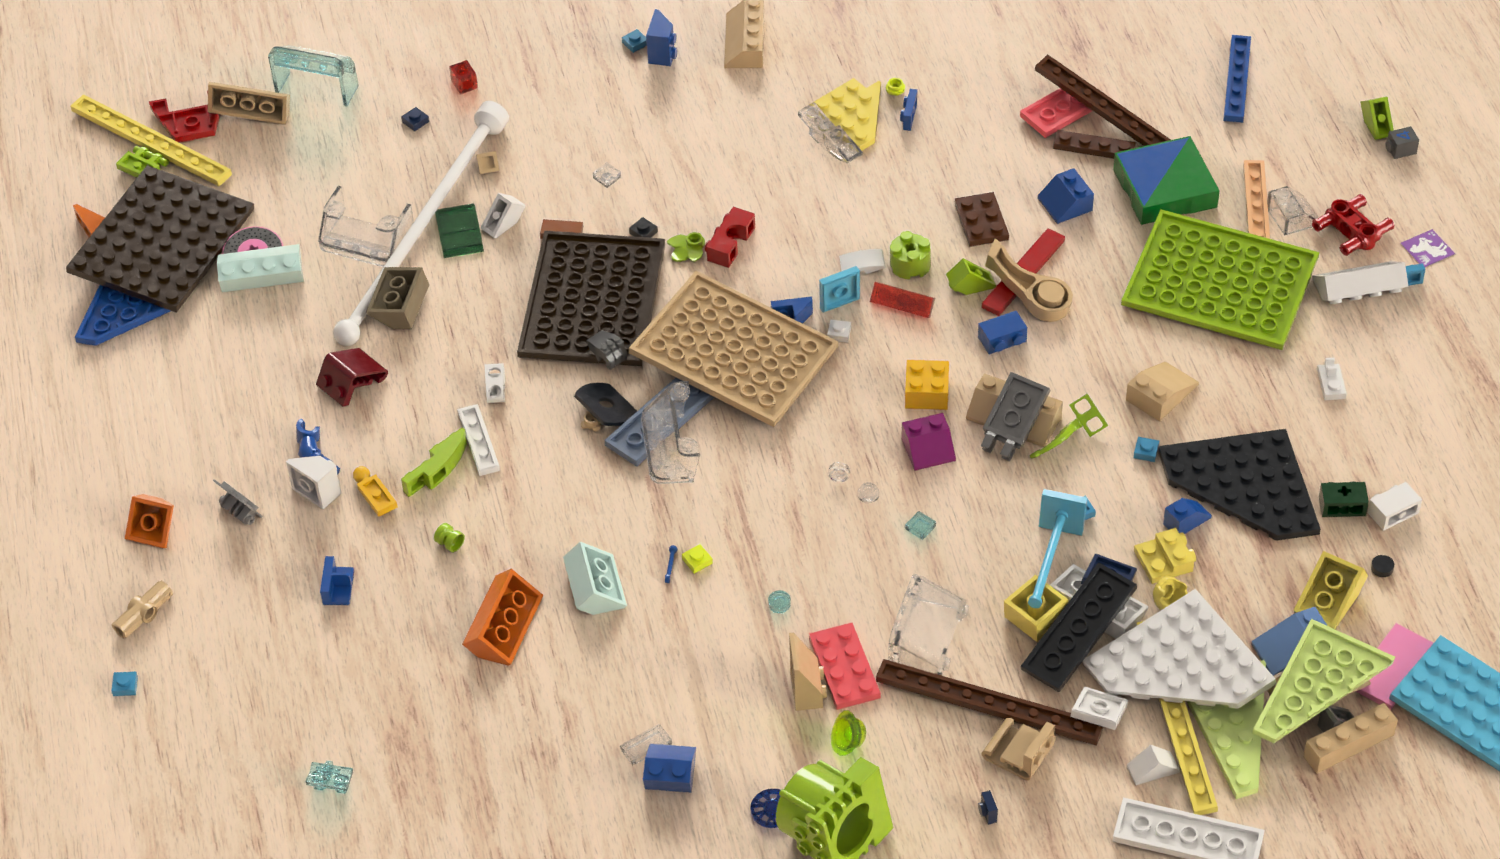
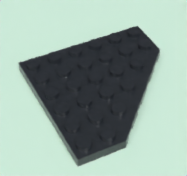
(1246, 477)

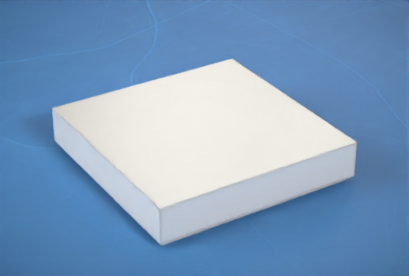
(1099, 708)

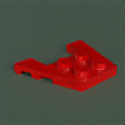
(186, 123)

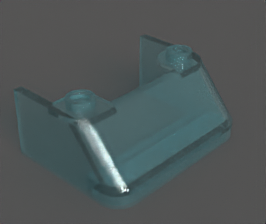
(286, 57)

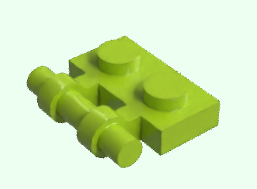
(135, 163)

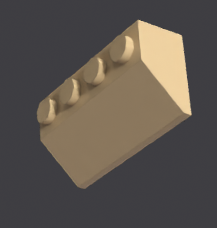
(745, 35)
(248, 103)
(986, 395)

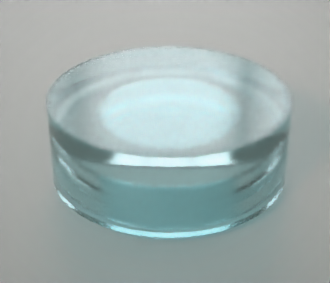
(779, 601)

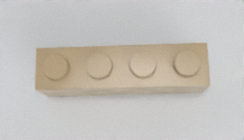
(1350, 738)

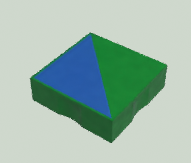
(1166, 178)

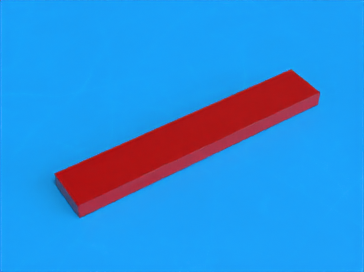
(1031, 261)

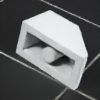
(502, 215)

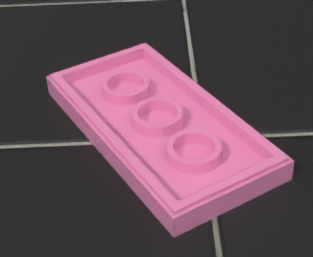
(1408, 650)

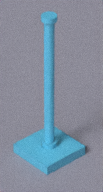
(1061, 514)

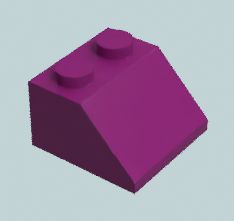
(928, 441)

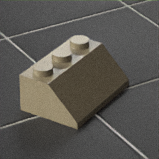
(398, 296)

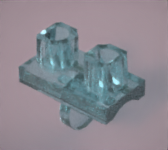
(329, 776)

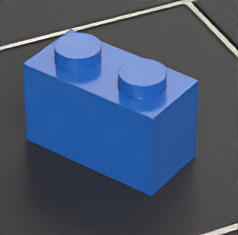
(1002, 332)

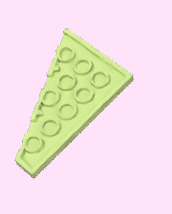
(1232, 741)

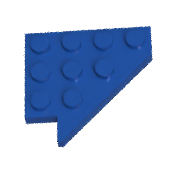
(114, 314)

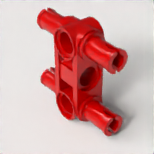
(1353, 224)

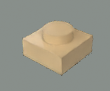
(487, 162)

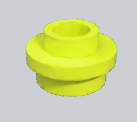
(895, 86)

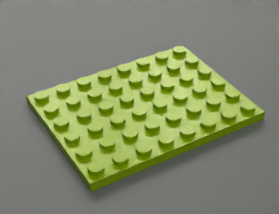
(1220, 279)

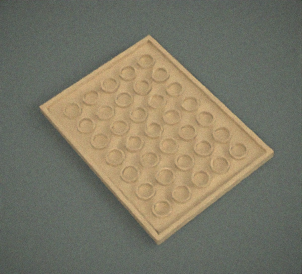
(734, 348)

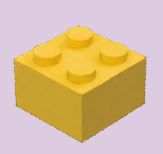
(927, 384)

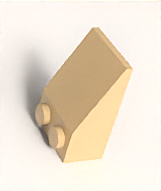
(1159, 389)
(805, 676)

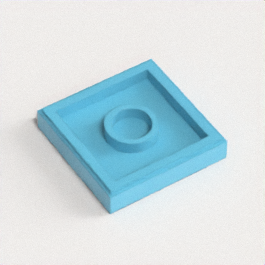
(839, 289)

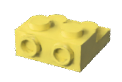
(1165, 555)

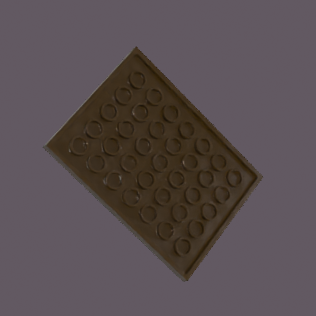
(160, 238)
(588, 287)

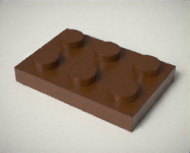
(981, 219)

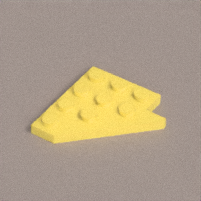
(854, 110)

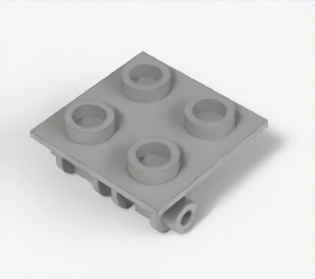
(238, 504)

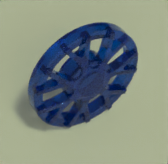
(769, 807)

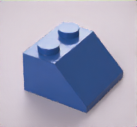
(661, 40)
(1067, 196)
(669, 768)

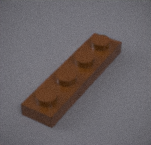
(1090, 144)

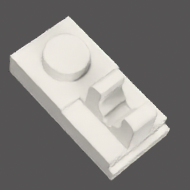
(1331, 380)

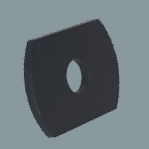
(593, 393)

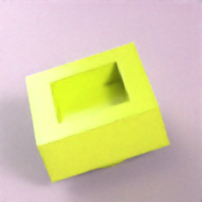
(697, 558)

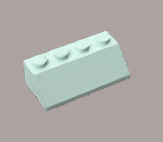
(260, 268)

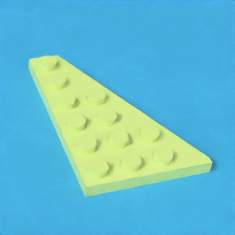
(1318, 675)

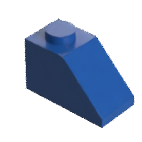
(1185, 515)

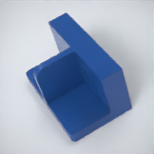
(336, 583)

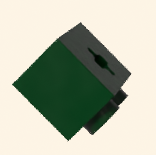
(1343, 499)

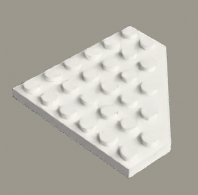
(1181, 657)

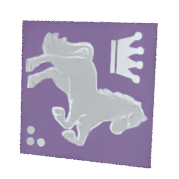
(1427, 248)

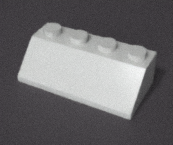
(1361, 280)

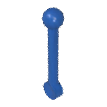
(672, 549)

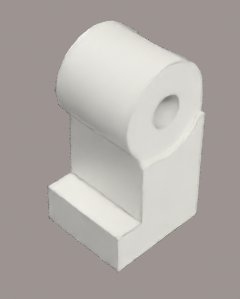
(495, 383)

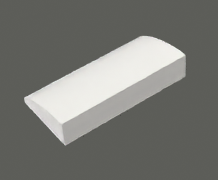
(1126, 619)

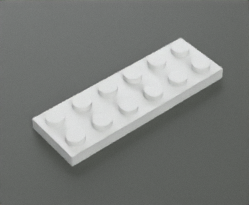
(1184, 833)

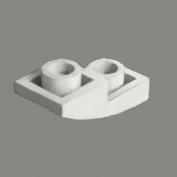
(867, 260)

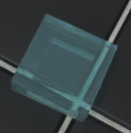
(920, 525)

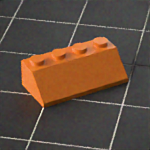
(503, 618)

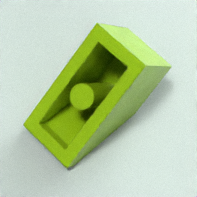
(1377, 116)
(969, 278)

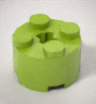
(910, 255)

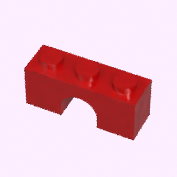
(736, 225)

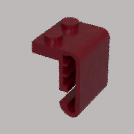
(345, 371)

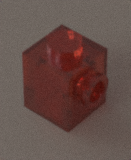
(463, 77)

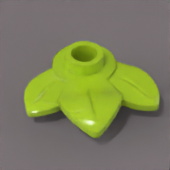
(687, 247)

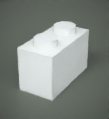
(1394, 505)

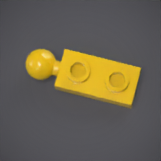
(374, 491)

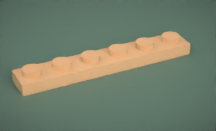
(1256, 198)

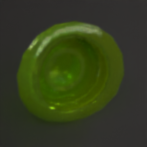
(847, 733)

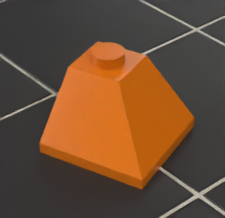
(149, 520)

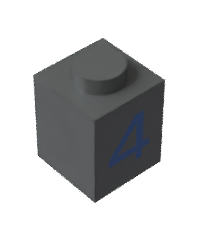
(1402, 142)

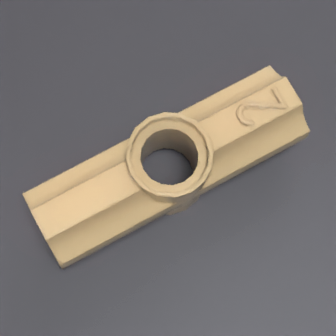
(142, 609)

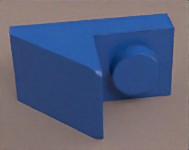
(797, 308)

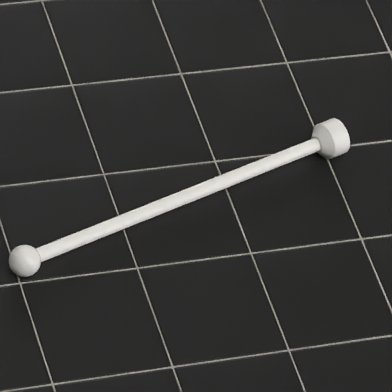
(490, 120)

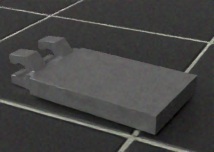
(1014, 414)

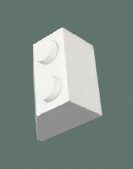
(314, 479)

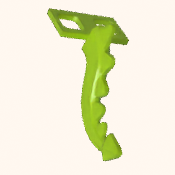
(1078, 422)

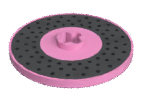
(251, 239)

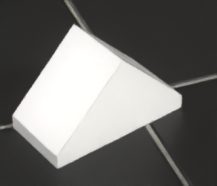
(1152, 765)

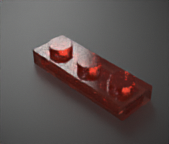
(902, 299)

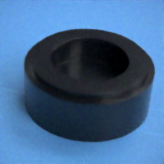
(1382, 566)

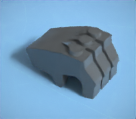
(608, 347)

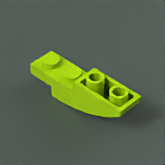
(441, 463)

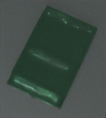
(459, 230)

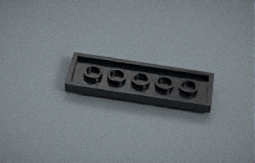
(1078, 627)

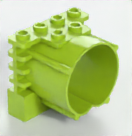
(834, 810)

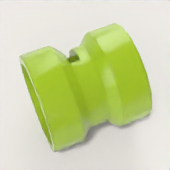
(449, 537)

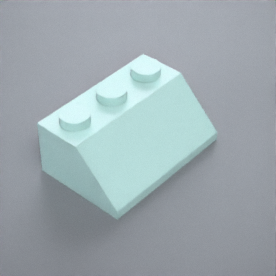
(594, 579)

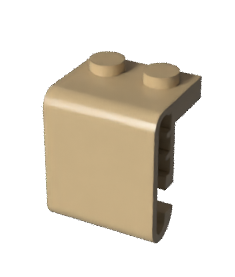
(1020, 749)

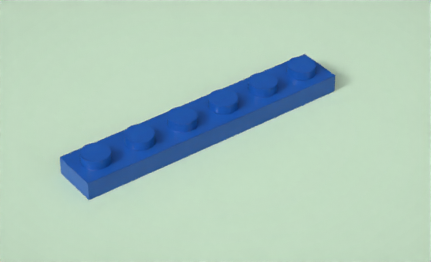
(1237, 78)

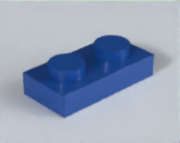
(910, 105)

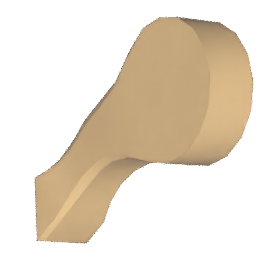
(1042, 295)

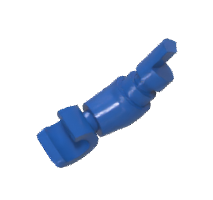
(308, 441)

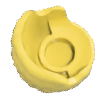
(1168, 591)

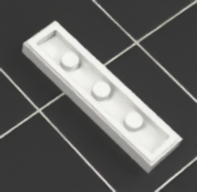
(478, 440)

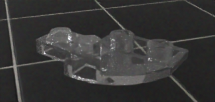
(828, 135)

